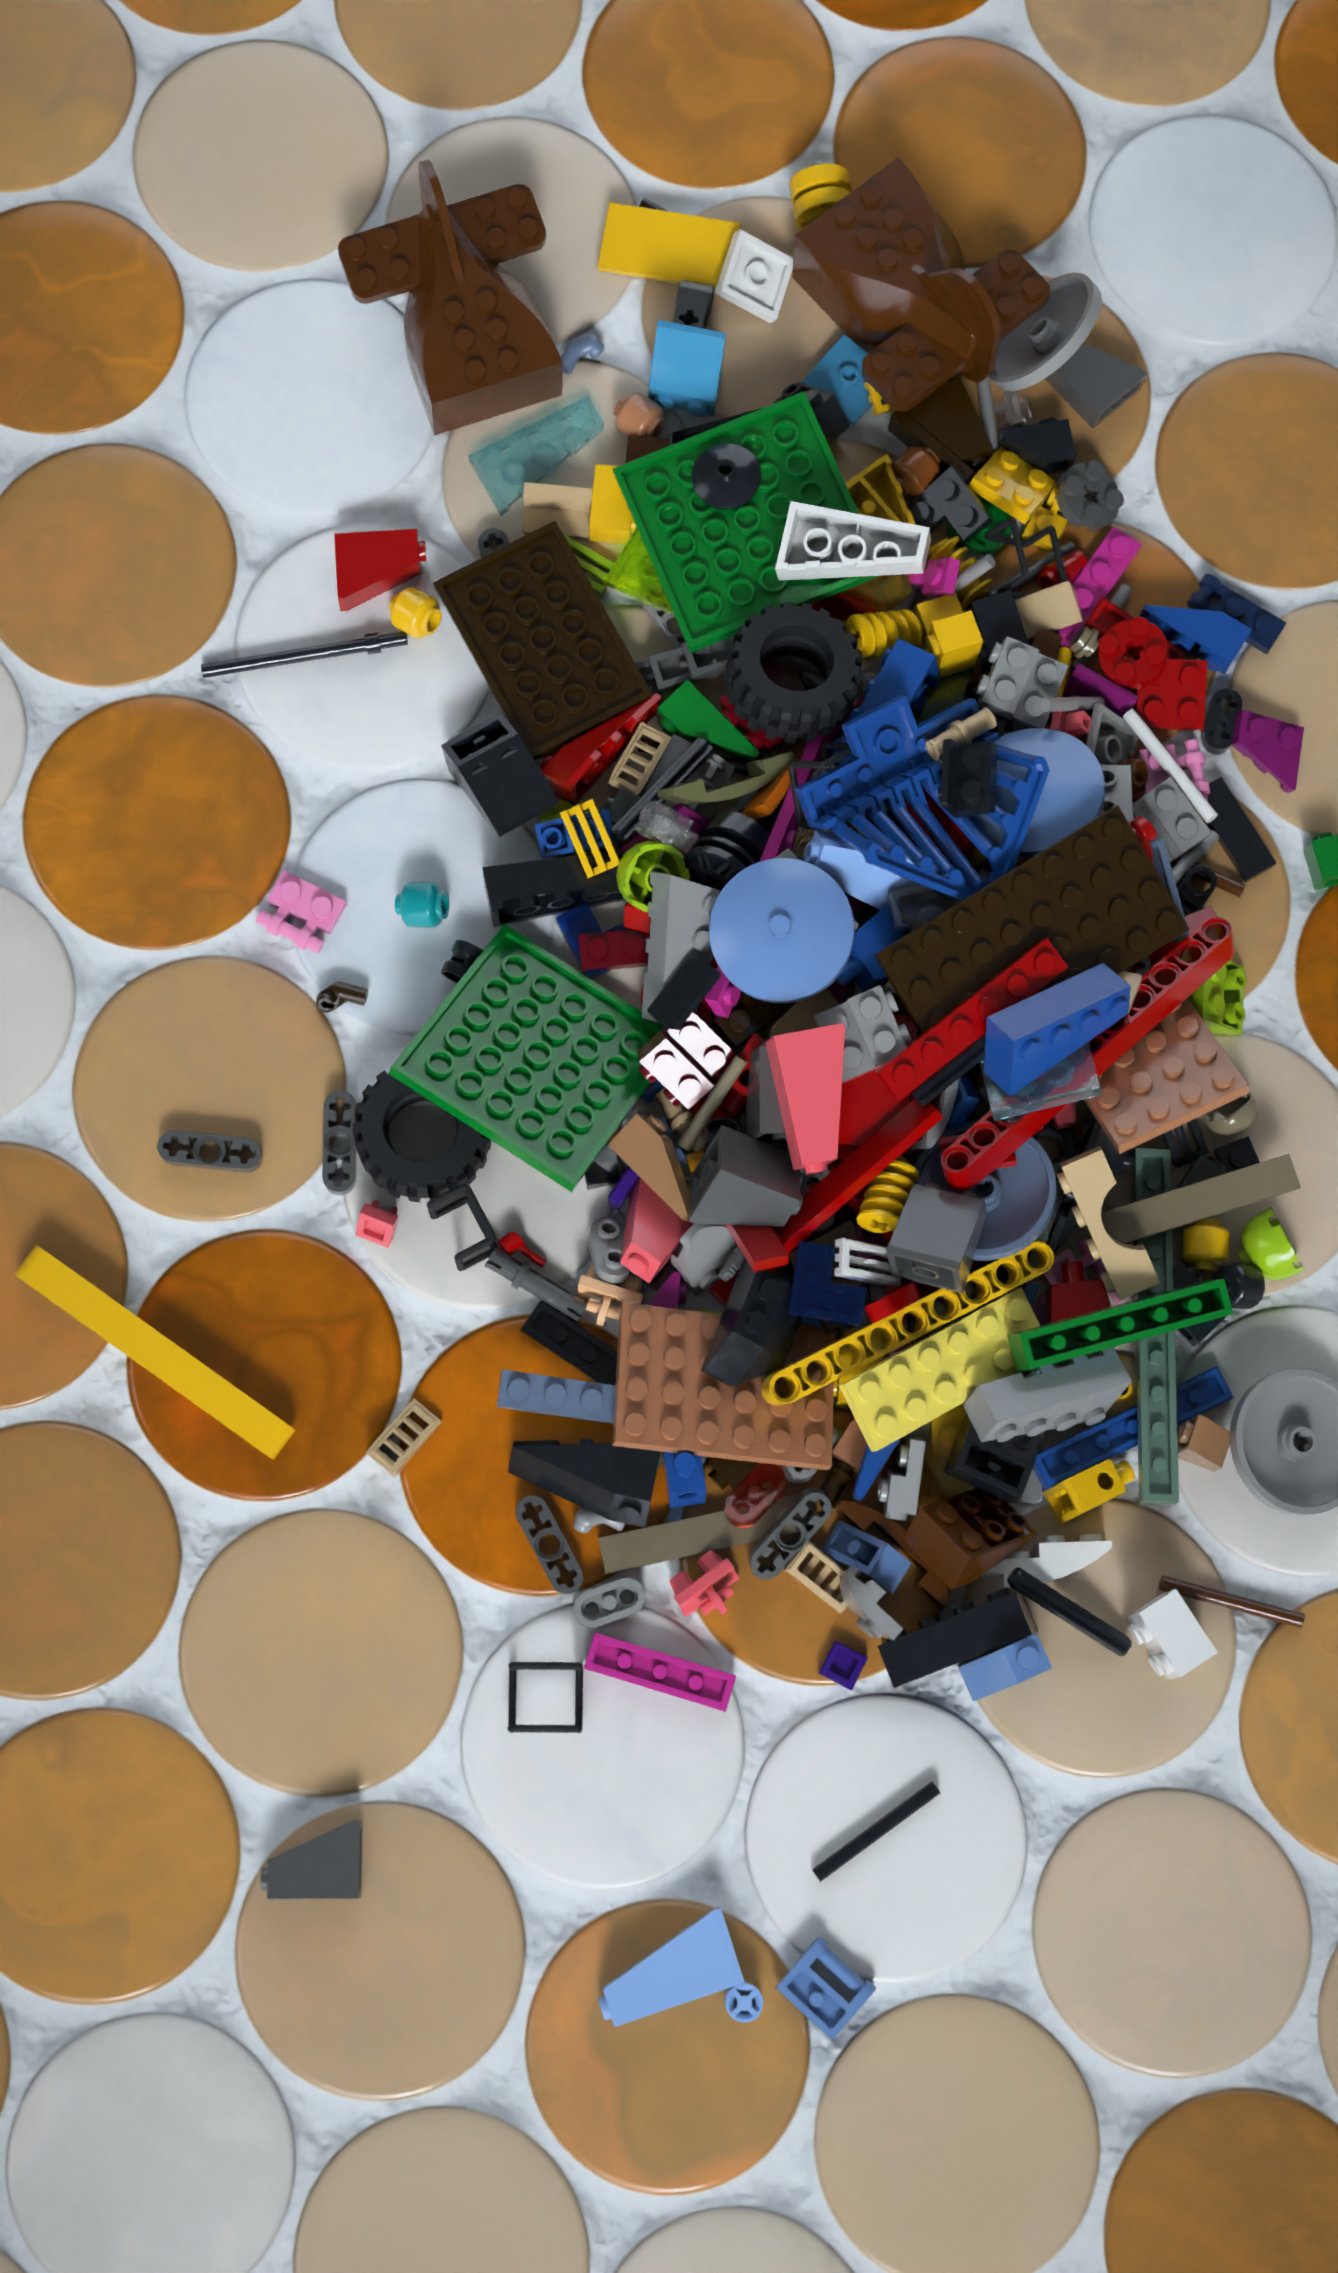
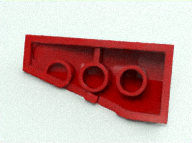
(587, 758)

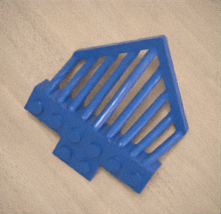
(893, 765)

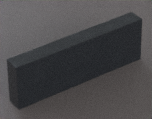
(1237, 833)
(572, 1343)

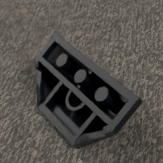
(754, 1327)

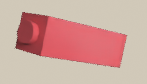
(650, 1232)

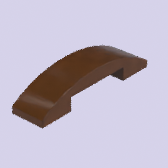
(862, 1516)

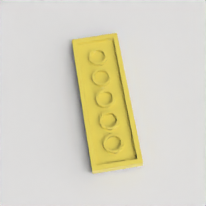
(937, 1371)

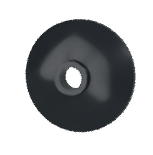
(728, 490)

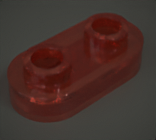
(753, 1497)

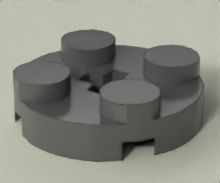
(1102, 488)

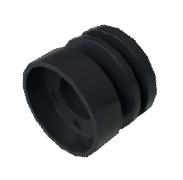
(725, 848)

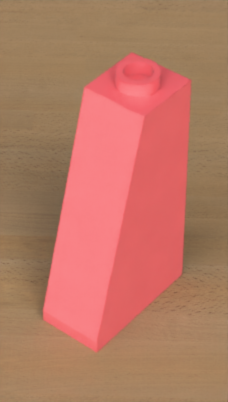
(808, 1090)

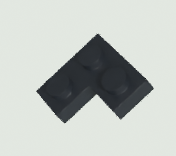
(953, 500)

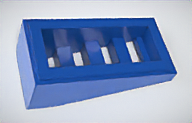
(870, 1467)

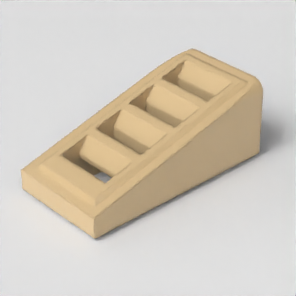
(622, 765)
(383, 1460)
(813, 1585)

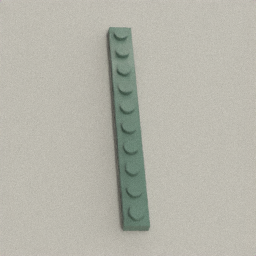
(1157, 1353)

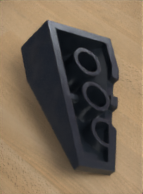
(1065, 1220)
(591, 1475)

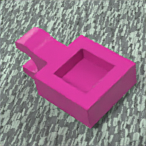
(938, 578)

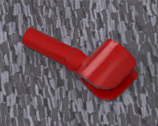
(512, 1242)

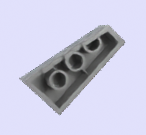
(677, 931)
(1048, 1398)

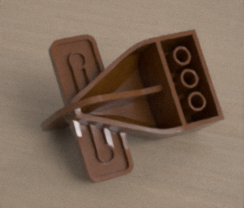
(899, 282)
(467, 321)

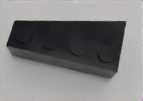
(997, 619)
(547, 888)
(958, 1637)

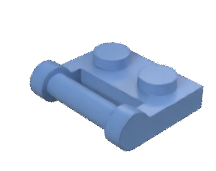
(818, 1999)

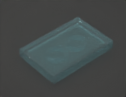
(1062, 1084)

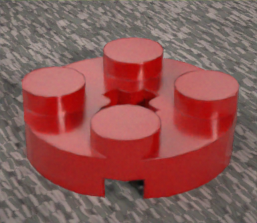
(1137, 634)

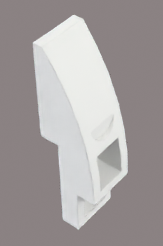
(1052, 1558)

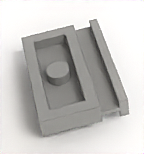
(1172, 818)

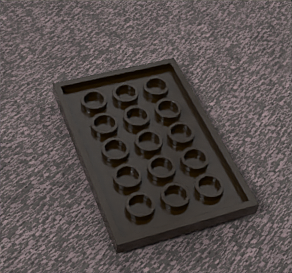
(542, 640)

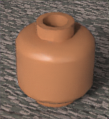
(639, 416)

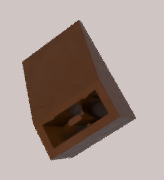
(967, 1535)

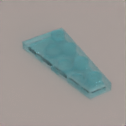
(534, 451)

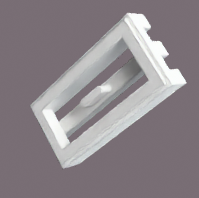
(844, 1259)

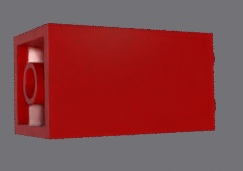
(868, 1104)

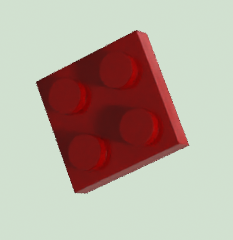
(1176, 698)

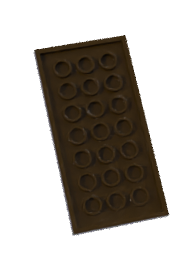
(1084, 893)

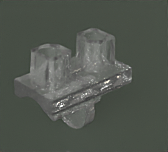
(666, 826)

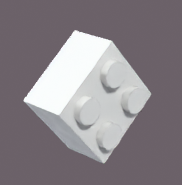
(1170, 1635)

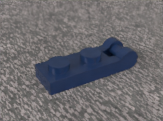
(1264, 625)

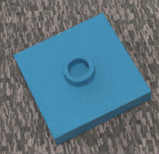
(842, 375)

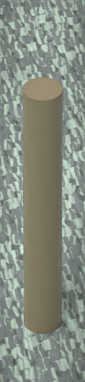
(712, 1102)

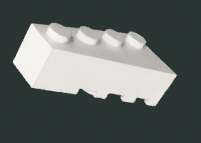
(847, 544)

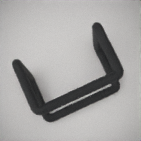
(1019, 544)
(827, 761)
(480, 1217)
(514, 1666)

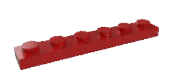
(968, 1020)

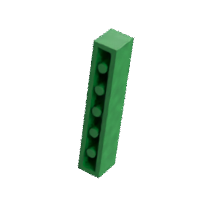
(1119, 1324)

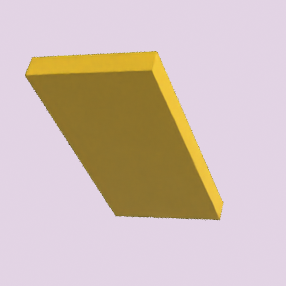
(664, 245)

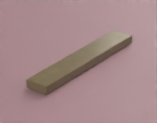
(1200, 1200)
(689, 1537)

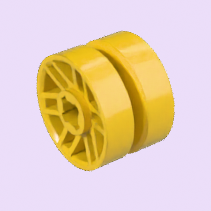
(817, 190)

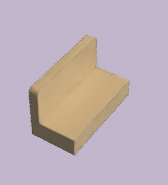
(565, 504)

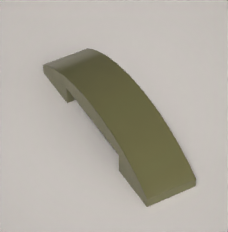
(760, 771)

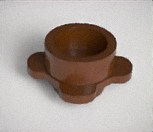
(1139, 770)

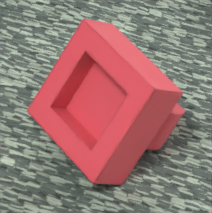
(377, 1224)

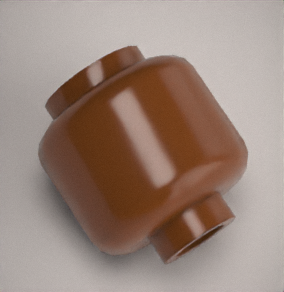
(916, 469)

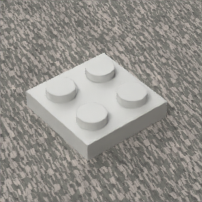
(755, 276)

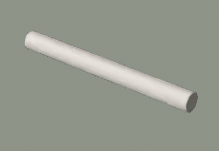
(1170, 765)

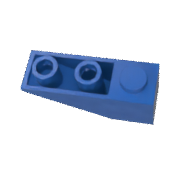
(1200, 633)

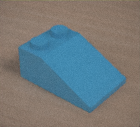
(687, 368)

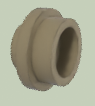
(1084, 642)

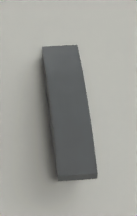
(674, 667)

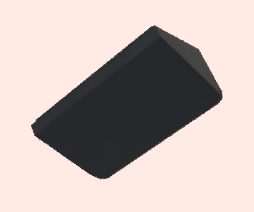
(683, 993)

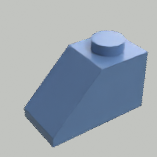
(869, 1554)

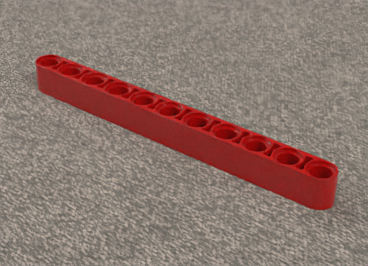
(1158, 995)

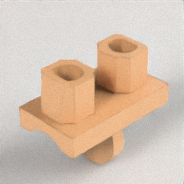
(607, 1298)

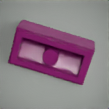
(1089, 683)

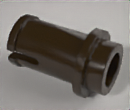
(837, 1481)

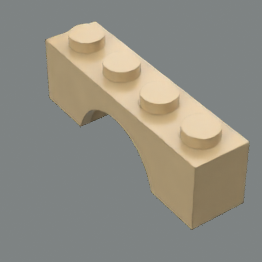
(1126, 1265)

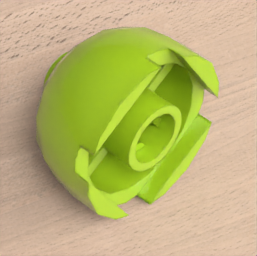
(635, 869)
(1269, 1247)

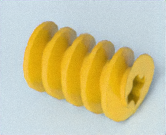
(976, 589)
(882, 629)
(887, 1197)

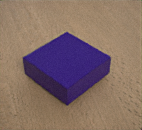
(623, 1189)
(843, 1665)

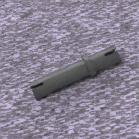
(530, 1280)

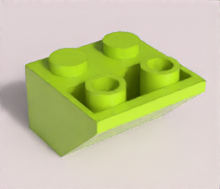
(1222, 1000)

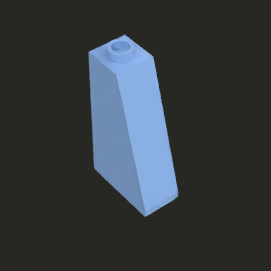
(851, 870)
(680, 1970)

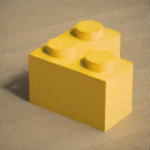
(949, 634)

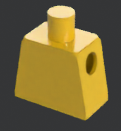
(1088, 1489)

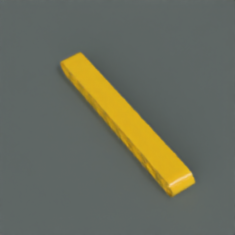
(893, 1332)
(155, 1352)

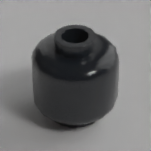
(1243, 1283)

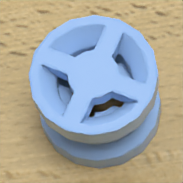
(748, 2002)

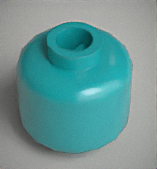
(422, 904)

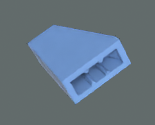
(1005, 1667)

